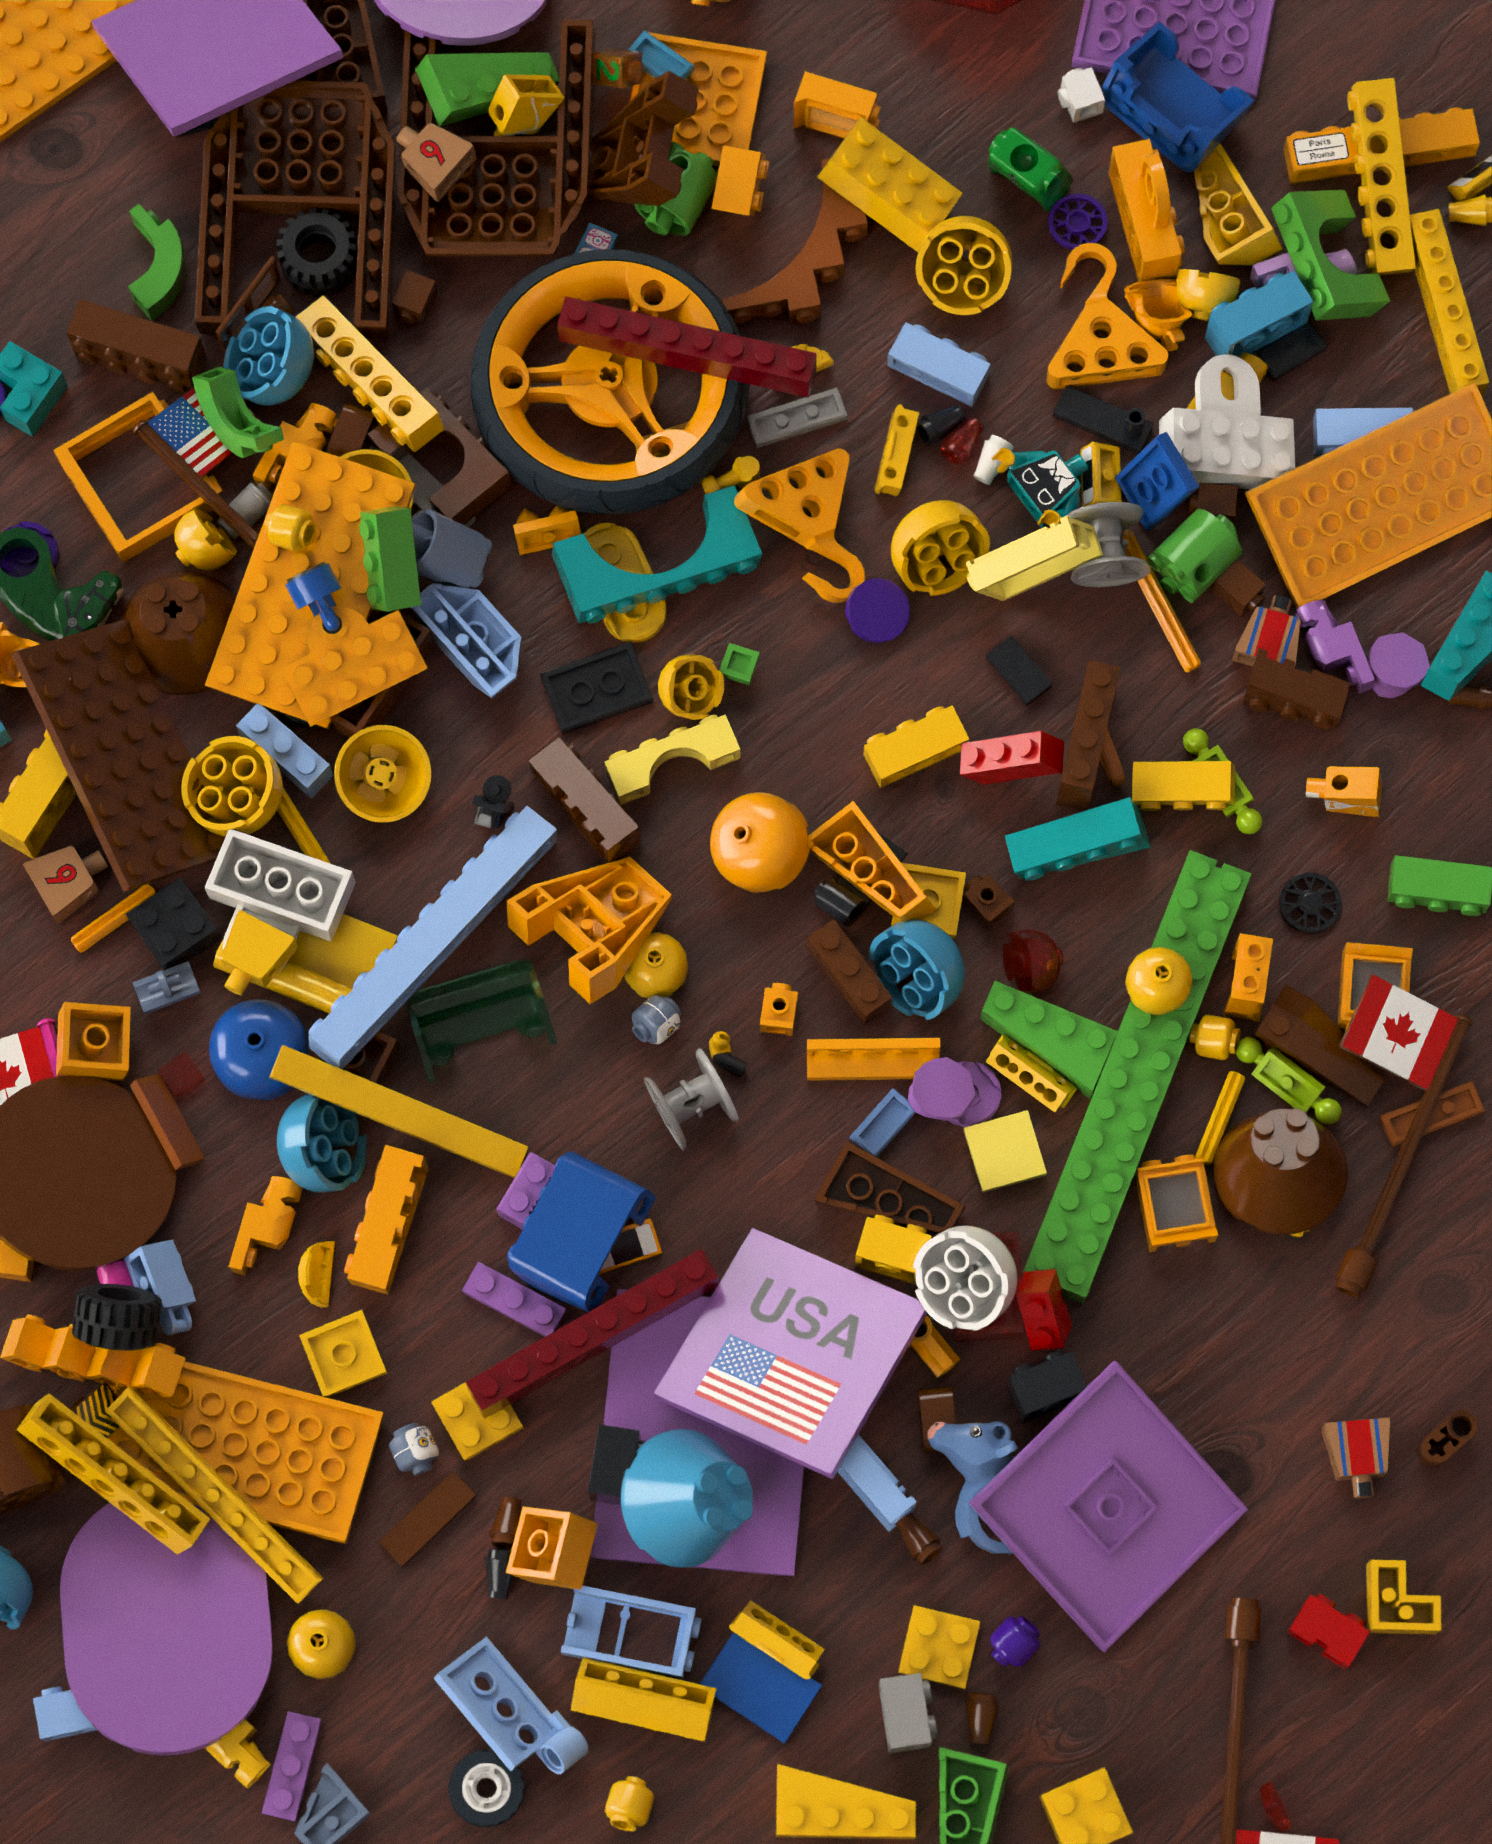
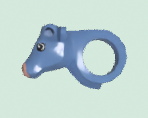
(979, 1455)

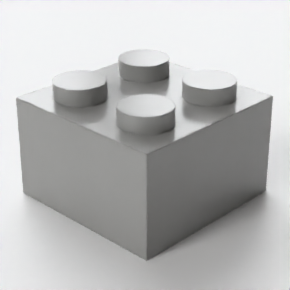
(906, 1713)

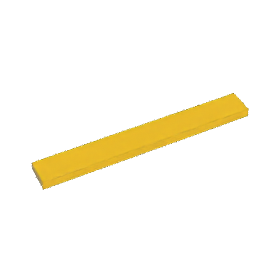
(398, 1111)
(214, 1494)

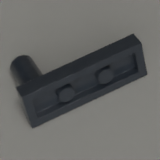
(1103, 419)

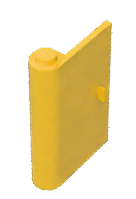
(326, 969)

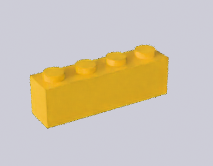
(643, 1699)

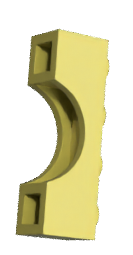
(709, 743)

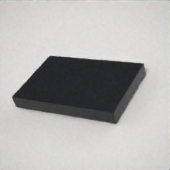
(596, 688)

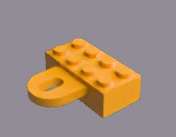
(1145, 210)

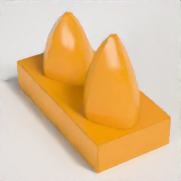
(540, 533)

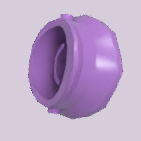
(1397, 664)
(941, 1089)

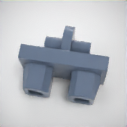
(166, 987)

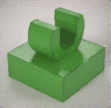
(739, 663)

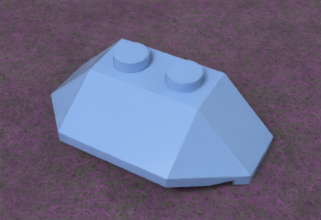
(471, 635)

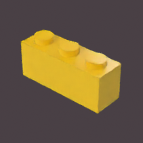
(915, 745)
(1183, 784)

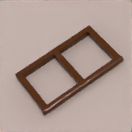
(246, 301)

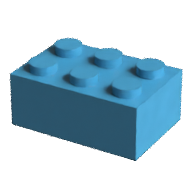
(1259, 316)

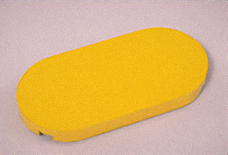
(623, 551)

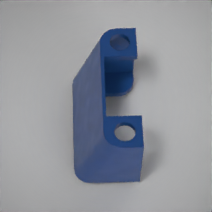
(576, 1230)

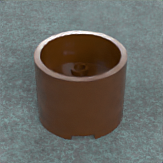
(24, 1466)

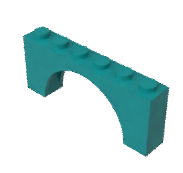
(601, 589)

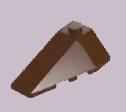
(1312, 1042)

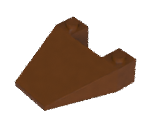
(634, 147)

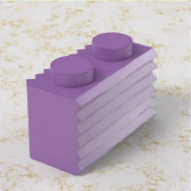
(525, 1190)

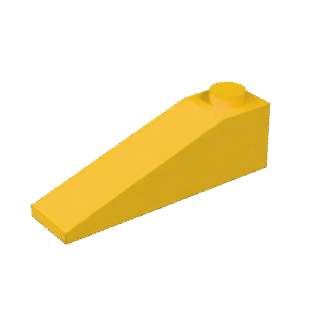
(1230, 215)

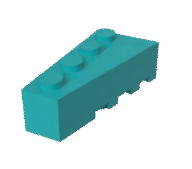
(1466, 647)
(1078, 839)

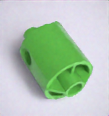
(682, 212)
(1196, 554)

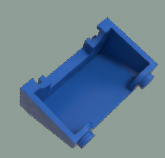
(1170, 101)

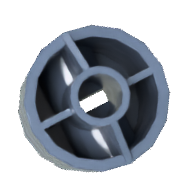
(448, 550)

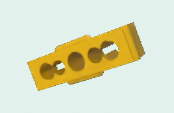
(896, 451)
(1042, 1078)
(777, 1640)

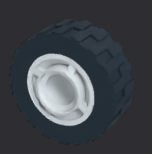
(479, 1810)

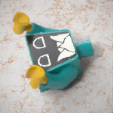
(1043, 482)

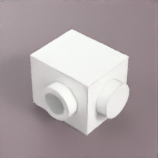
(1081, 94)

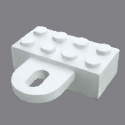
(1229, 438)
(279, 886)

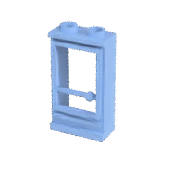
(875, 1485)
(586, 1620)

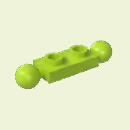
(1248, 820)
(1288, 1080)

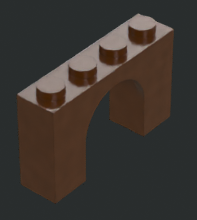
(478, 481)
(1088, 735)

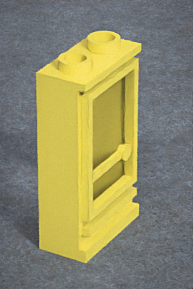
(1034, 559)

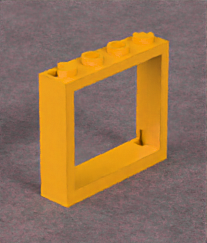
(95, 438)

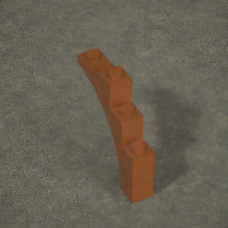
(819, 260)

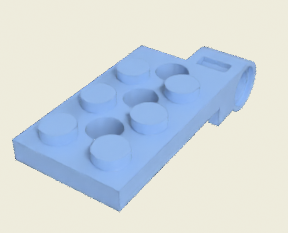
(554, 1738)

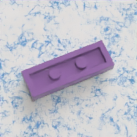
(513, 1300)
(292, 1766)

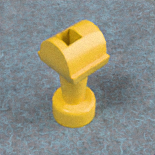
(743, 472)

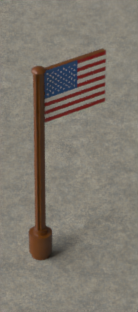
(193, 450)

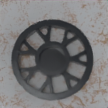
(1310, 903)

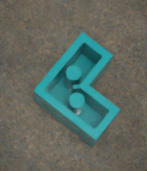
(34, 387)

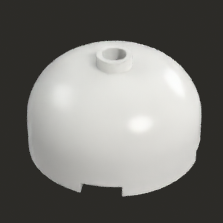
(965, 1277)

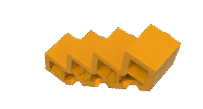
(40, 1347)

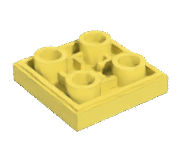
(1005, 1151)

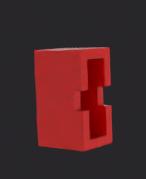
(1043, 1309)
(1330, 1629)

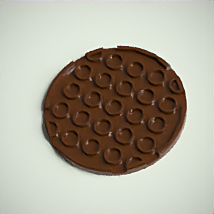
(80, 1173)

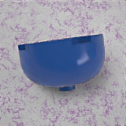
(246, 1067)

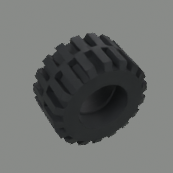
(309, 230)
(116, 1317)

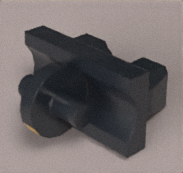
(492, 802)

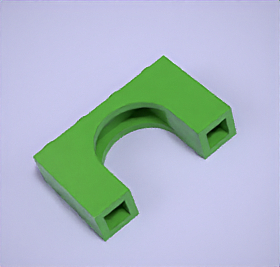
(1334, 293)

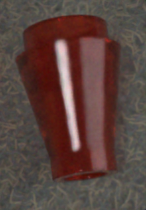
(960, 443)

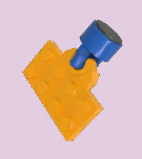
(346, 653)

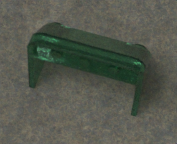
(477, 1008)

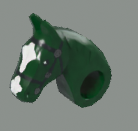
(41, 602)

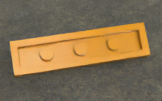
(869, 1058)

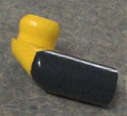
(722, 1055)

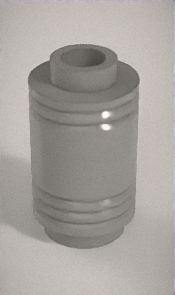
(250, 505)

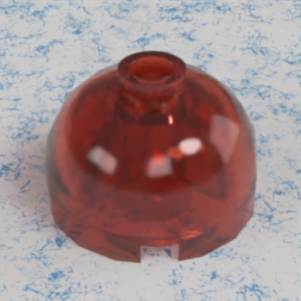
(1032, 960)

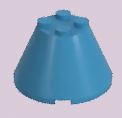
(684, 1498)

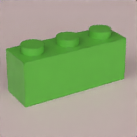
(390, 558)
(1440, 885)

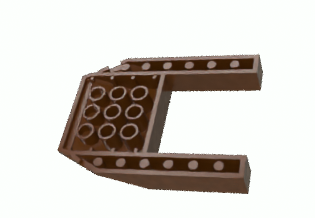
(291, 154)
(519, 188)

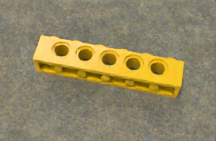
(1382, 96)
(1446, 303)
(422, 420)
(113, 1474)

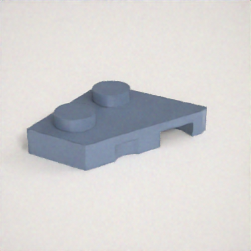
(330, 1811)

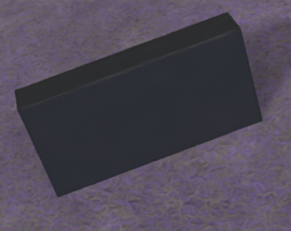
(1292, 351)
(1019, 670)

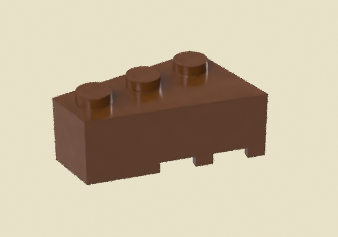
(1295, 692)

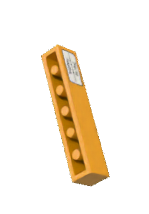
(1423, 139)

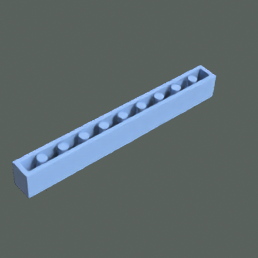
(432, 938)

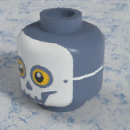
(656, 1019)
(413, 1448)

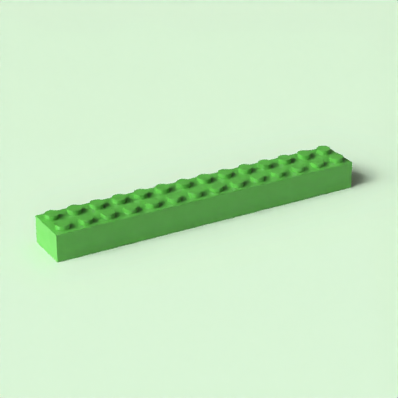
(1134, 1083)

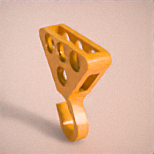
(1087, 349)
(822, 499)

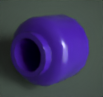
(1015, 1641)

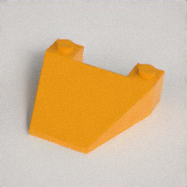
(599, 913)

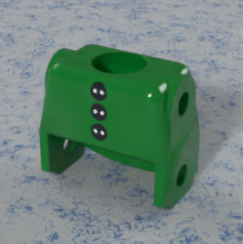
(1029, 167)

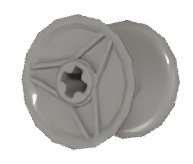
(1113, 566)
(691, 1099)

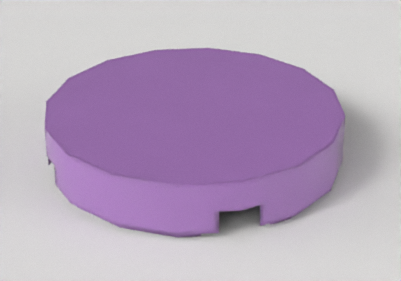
(986, 1097)

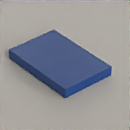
(1157, 480)
(760, 1688)

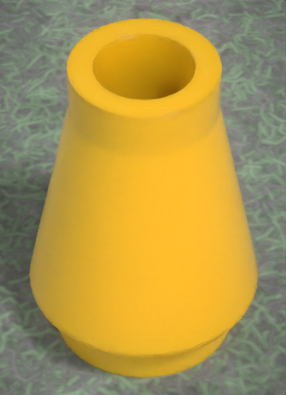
(1472, 211)

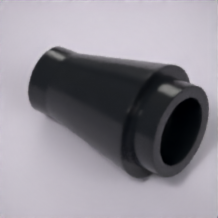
(938, 425)
(497, 1578)

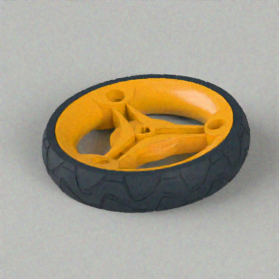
(591, 396)

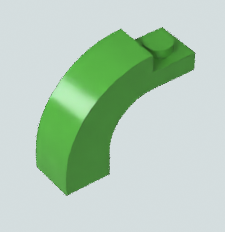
(164, 279)
(229, 416)

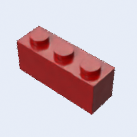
(1012, 757)

